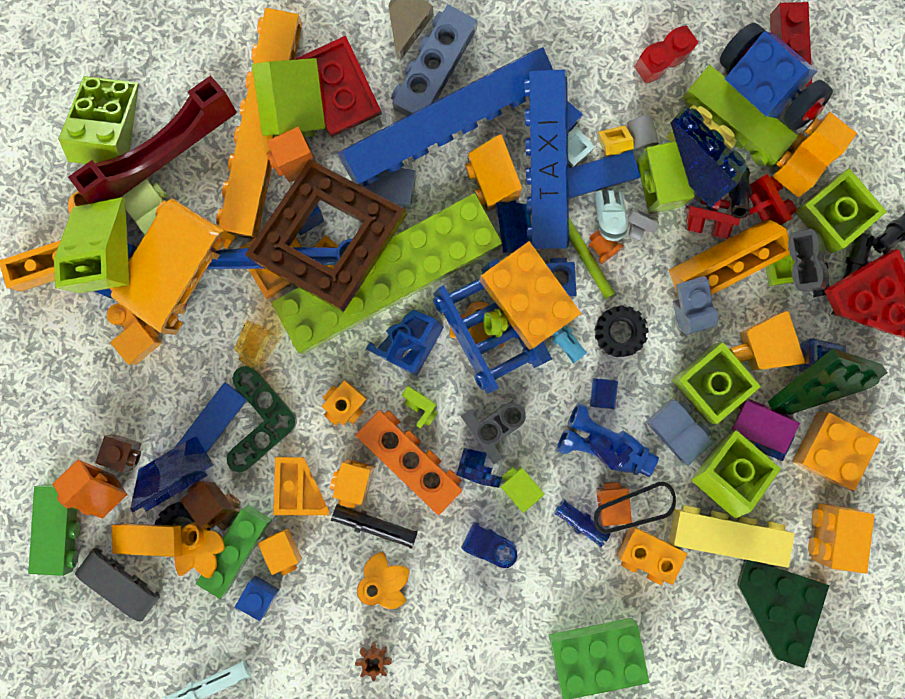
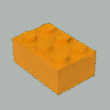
(529, 295)

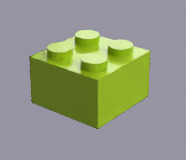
(663, 178)
(841, 210)
(716, 383)
(736, 474)

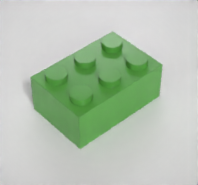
(599, 658)

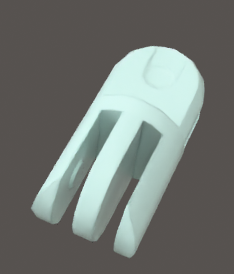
(611, 216)

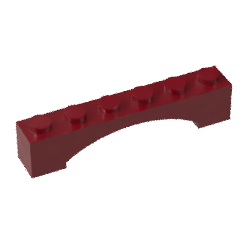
(201, 114)

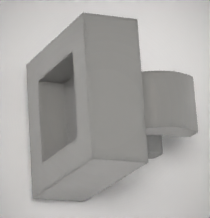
(641, 222)

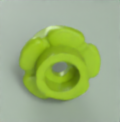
(495, 323)

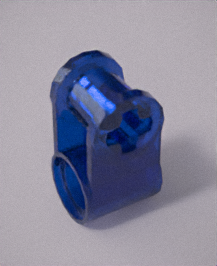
(485, 543)

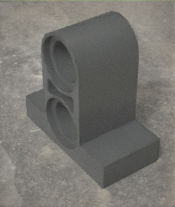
(502, 426)

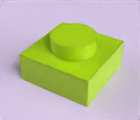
(780, 271)

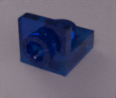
(602, 449)
(473, 468)

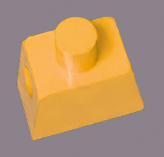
(770, 344)

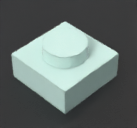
(578, 147)

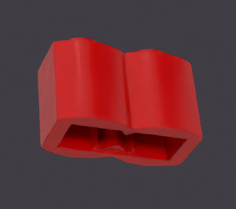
(666, 54)

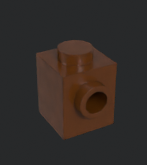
(119, 453)
(206, 504)

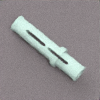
(213, 683)

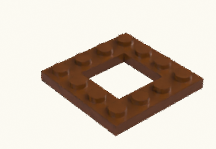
(336, 286)

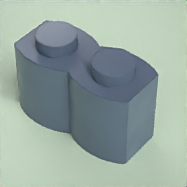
(680, 431)

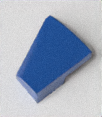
(414, 333)

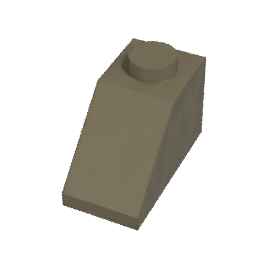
(407, 22)

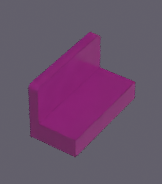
(765, 426)

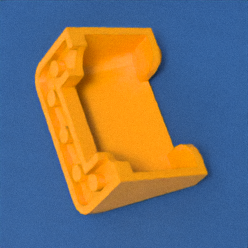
(170, 265)

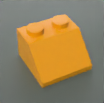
(493, 173)

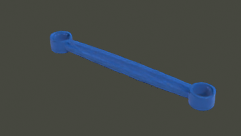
(238, 260)

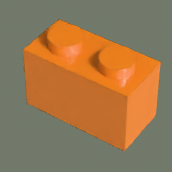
(289, 153)
(89, 489)

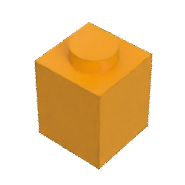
(280, 552)

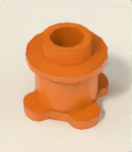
(604, 247)

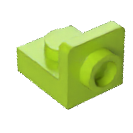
(418, 401)

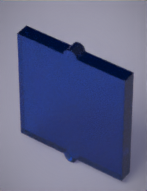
(513, 225)

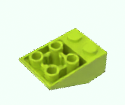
(99, 120)
(93, 248)

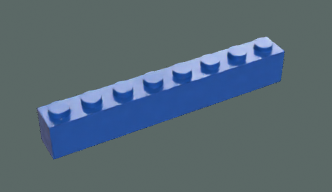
(441, 119)

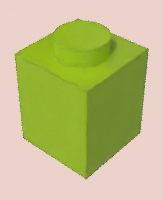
(521, 488)

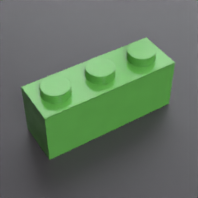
(52, 534)
(239, 545)

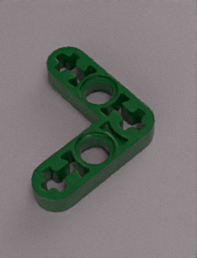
(268, 414)

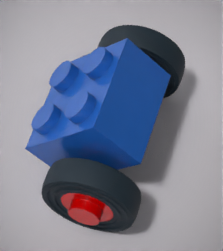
(773, 76)

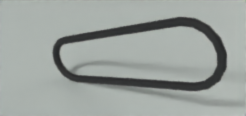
(614, 529)

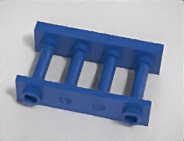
(484, 377)

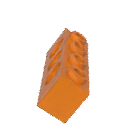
(436, 497)

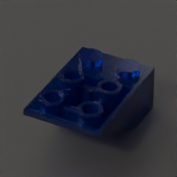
(707, 161)
(170, 474)

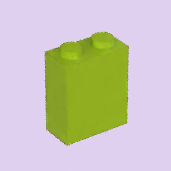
(288, 96)

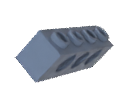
(446, 23)

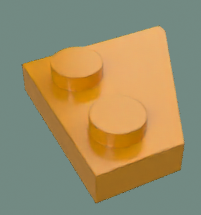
(296, 489)

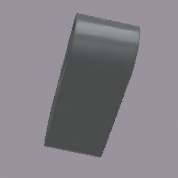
(116, 585)

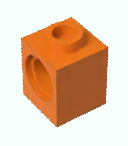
(617, 513)

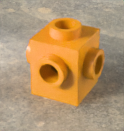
(354, 401)

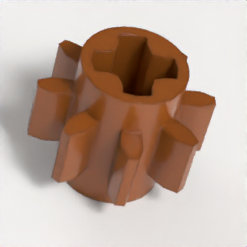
(375, 669)

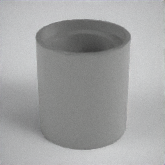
(643, 132)

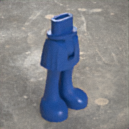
(640, 459)

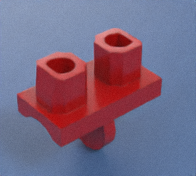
(768, 201)
(723, 222)

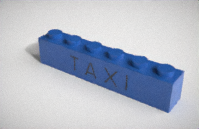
(548, 158)

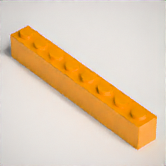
(249, 164)

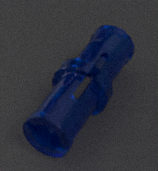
(581, 522)

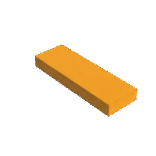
(147, 539)

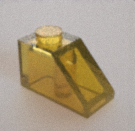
(255, 344)

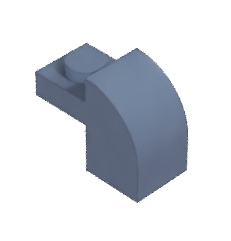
(694, 307)

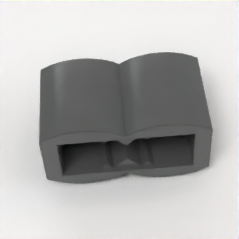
(808, 252)

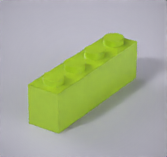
(760, 135)

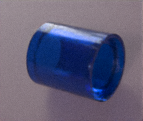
(603, 393)

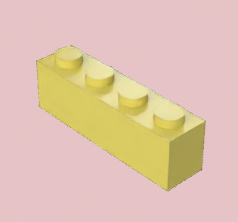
(731, 537)

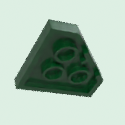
(828, 379)
(783, 608)

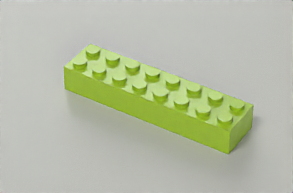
(405, 267)

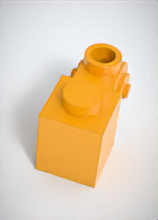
(137, 337)

